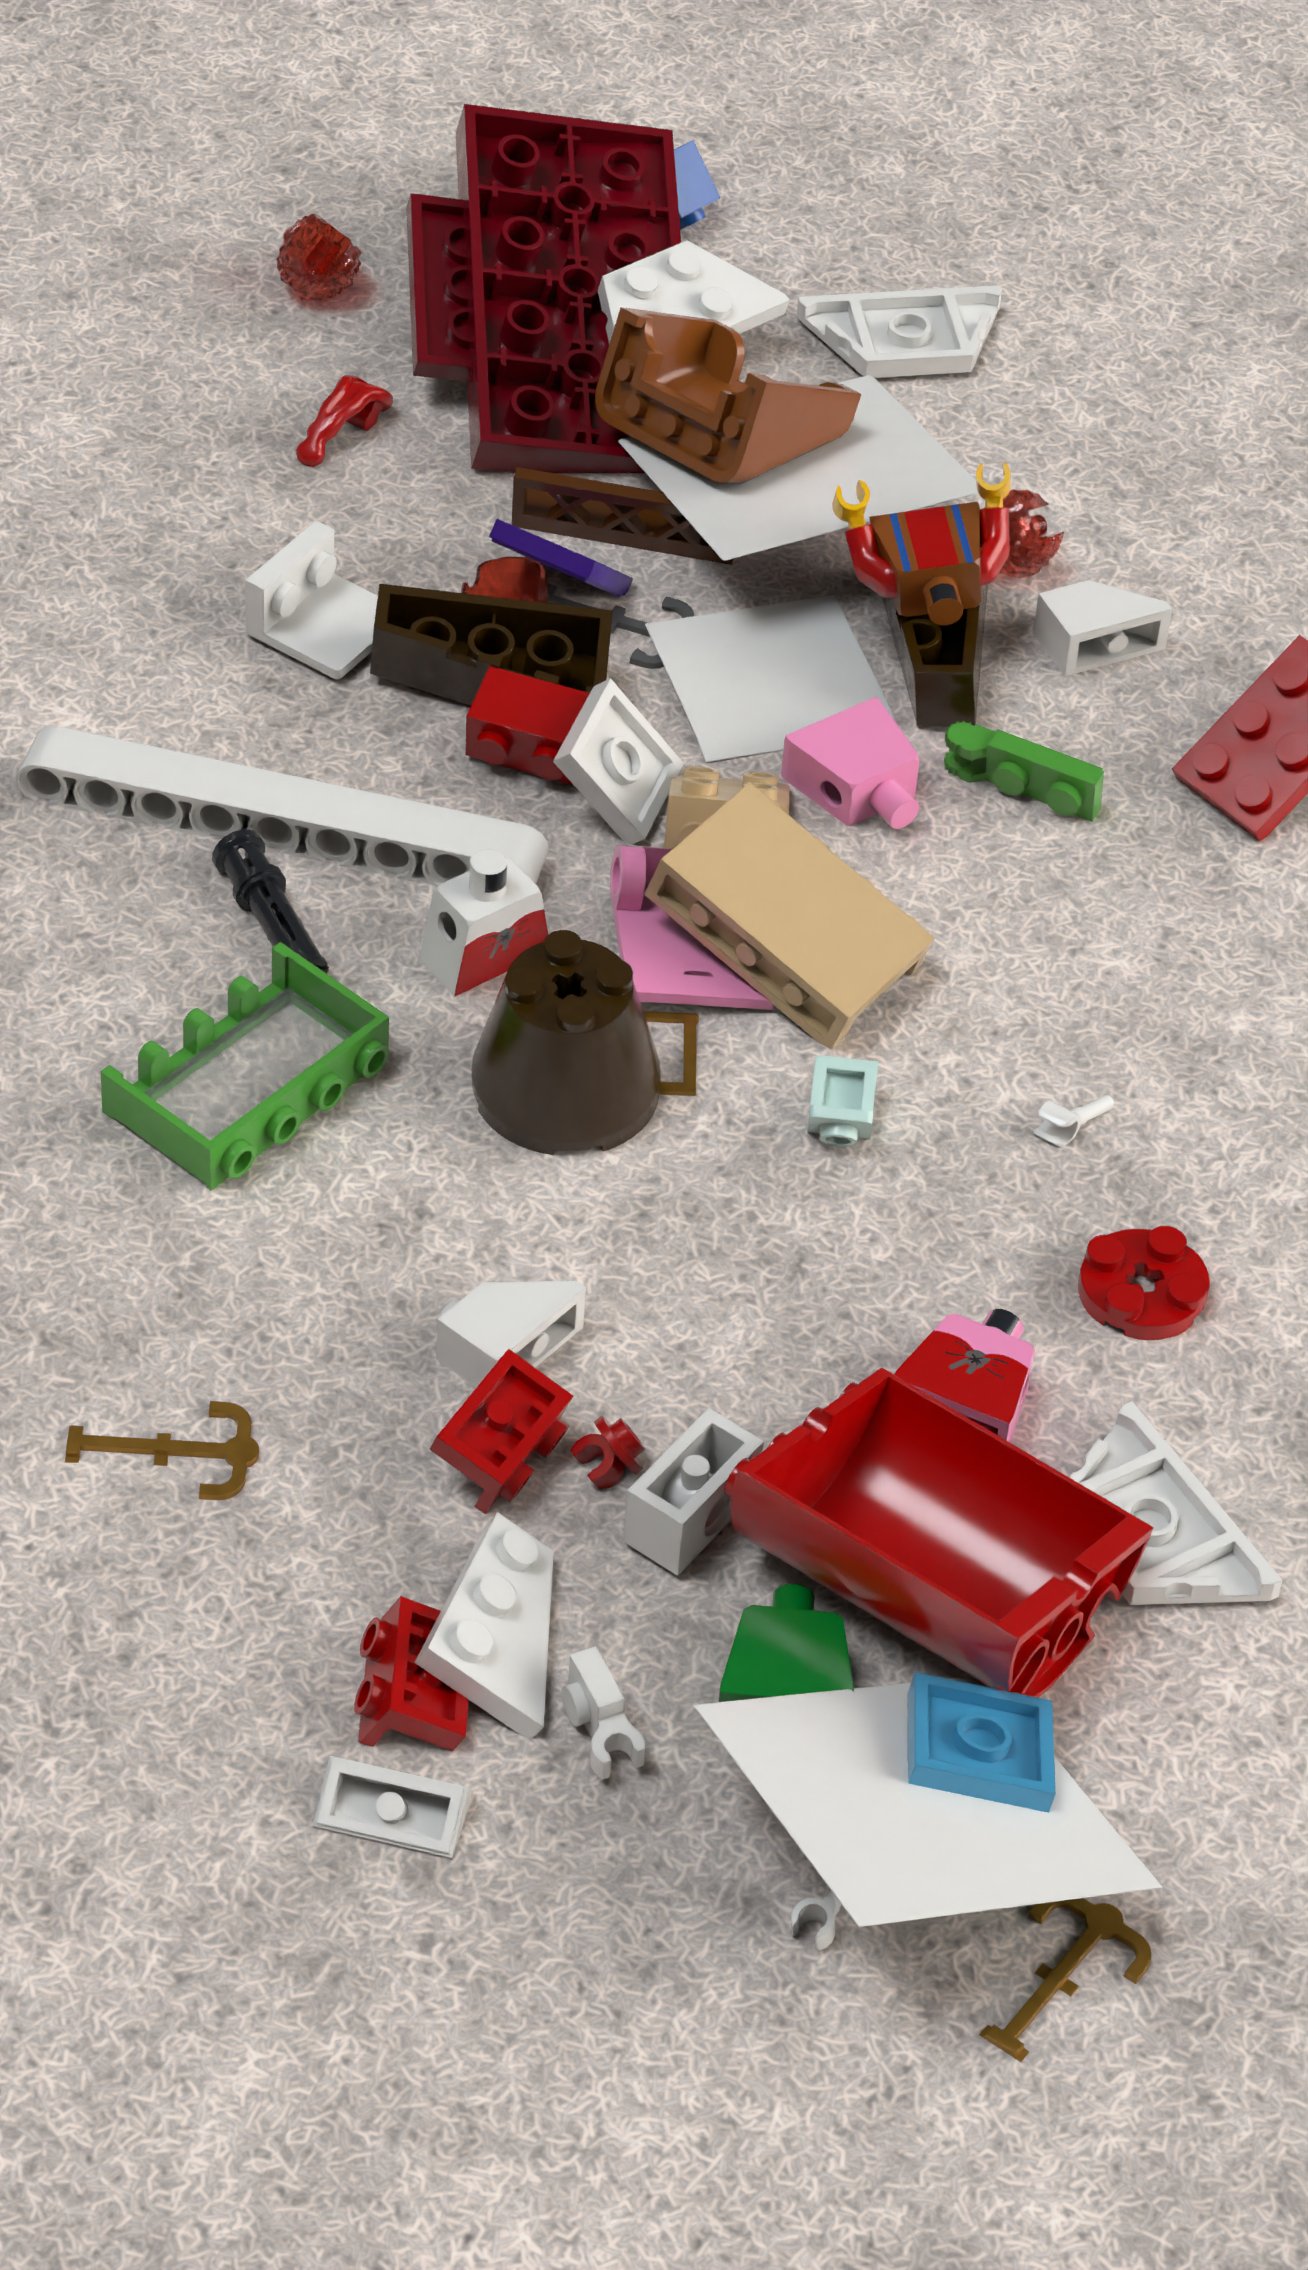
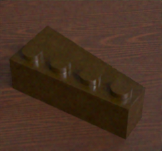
(940, 663)

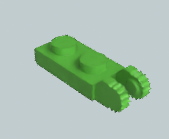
(1024, 769)

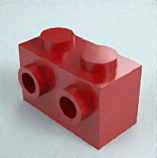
(521, 722)

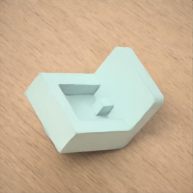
(842, 1099)

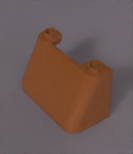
(680, 393)

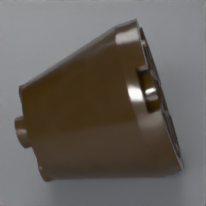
(567, 1051)

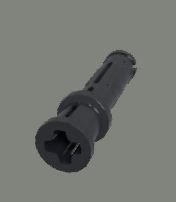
(261, 889)

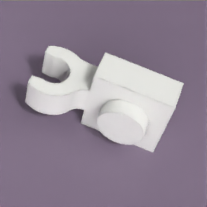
(598, 1703)

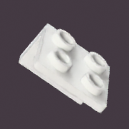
(307, 608)

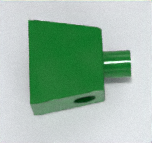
(787, 1649)

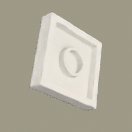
(618, 762)

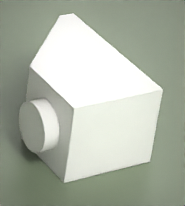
(1098, 625)
(497, 1316)

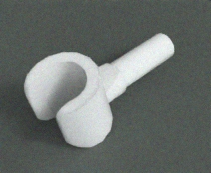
(1062, 1124)
(821, 1910)

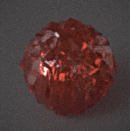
(317, 259)
(1027, 546)

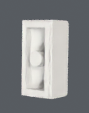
(392, 1806)

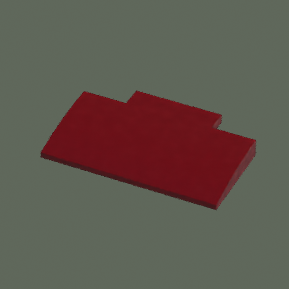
(515, 274)

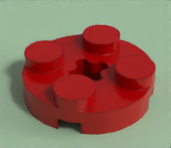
(1157, 1254)

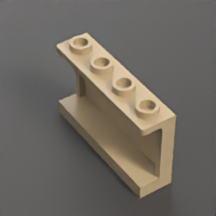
(787, 915)

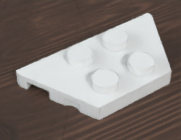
(691, 284)
(904, 329)
(1194, 1544)

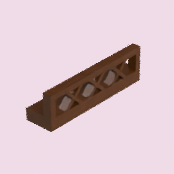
(604, 514)

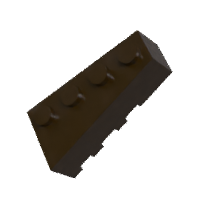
(451, 639)

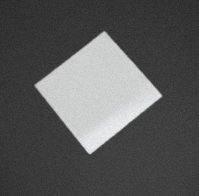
(763, 672)

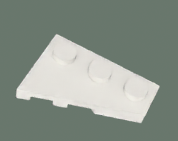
(496, 1627)

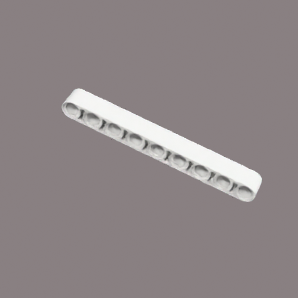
(286, 810)

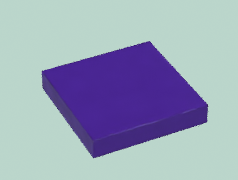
(560, 558)

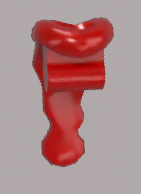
(349, 402)

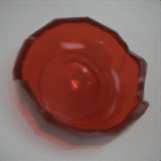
(510, 578)

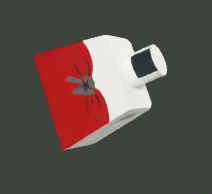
(482, 922)

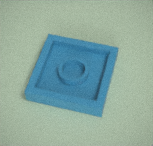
(980, 1742)

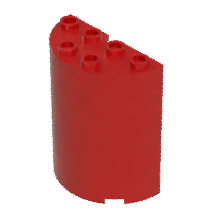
(940, 1531)

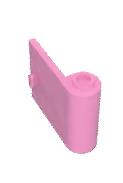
(665, 957)

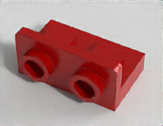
(502, 1426)
(399, 1691)

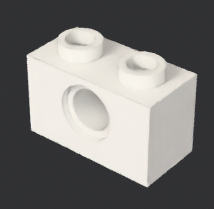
(682, 1496)

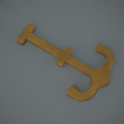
(238, 1451)
(1102, 1922)

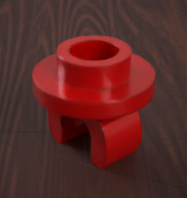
(618, 1446)

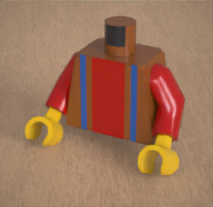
(930, 556)

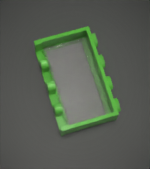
(252, 1072)

